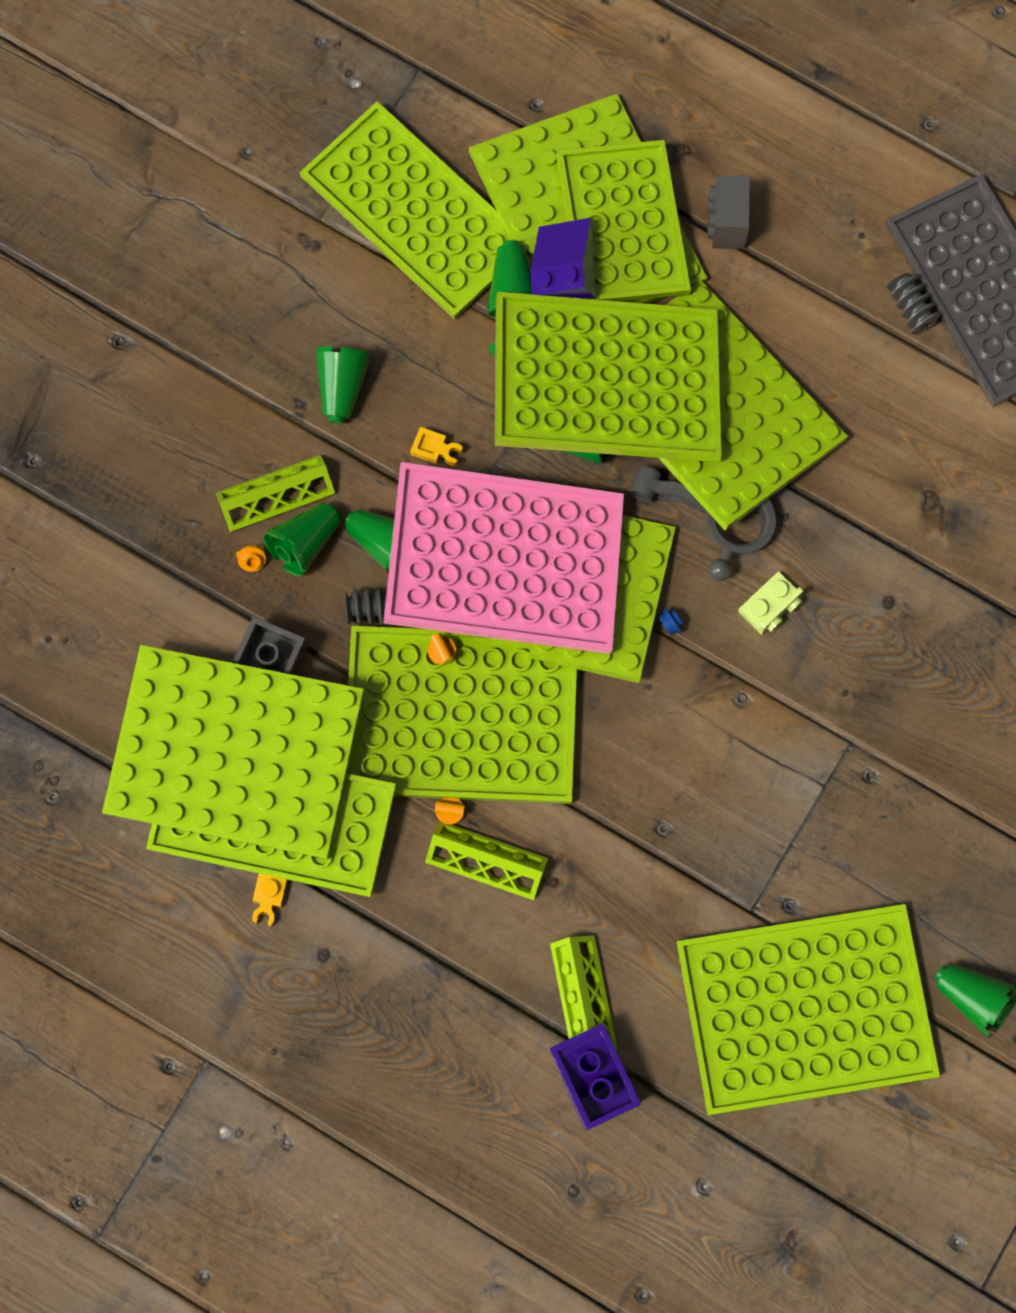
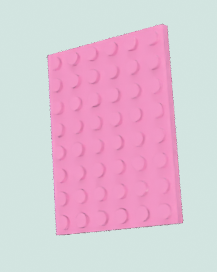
(504, 558)

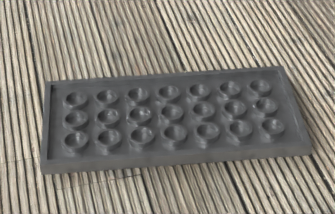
(968, 264)

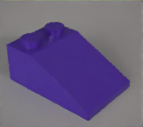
(564, 260)
(594, 1077)

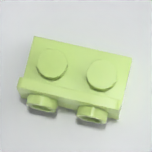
(771, 603)

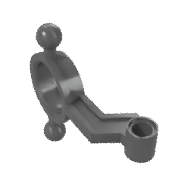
(648, 486)

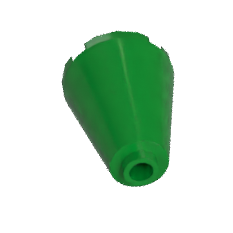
(510, 272)
(340, 380)
(372, 533)
(302, 537)
(977, 996)

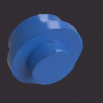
(671, 621)

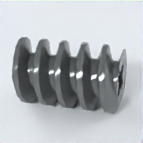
(913, 302)
(364, 606)

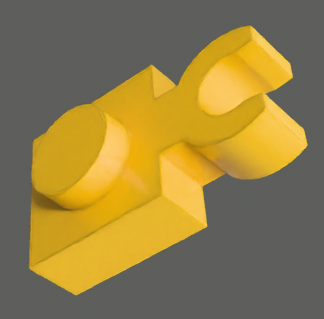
(431, 446)
(269, 894)

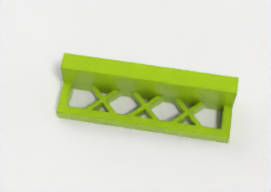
(274, 483)
(491, 852)
(573, 987)

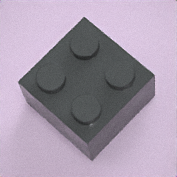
(728, 212)
(271, 648)

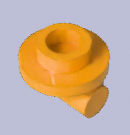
(251, 558)
(441, 649)
(449, 810)

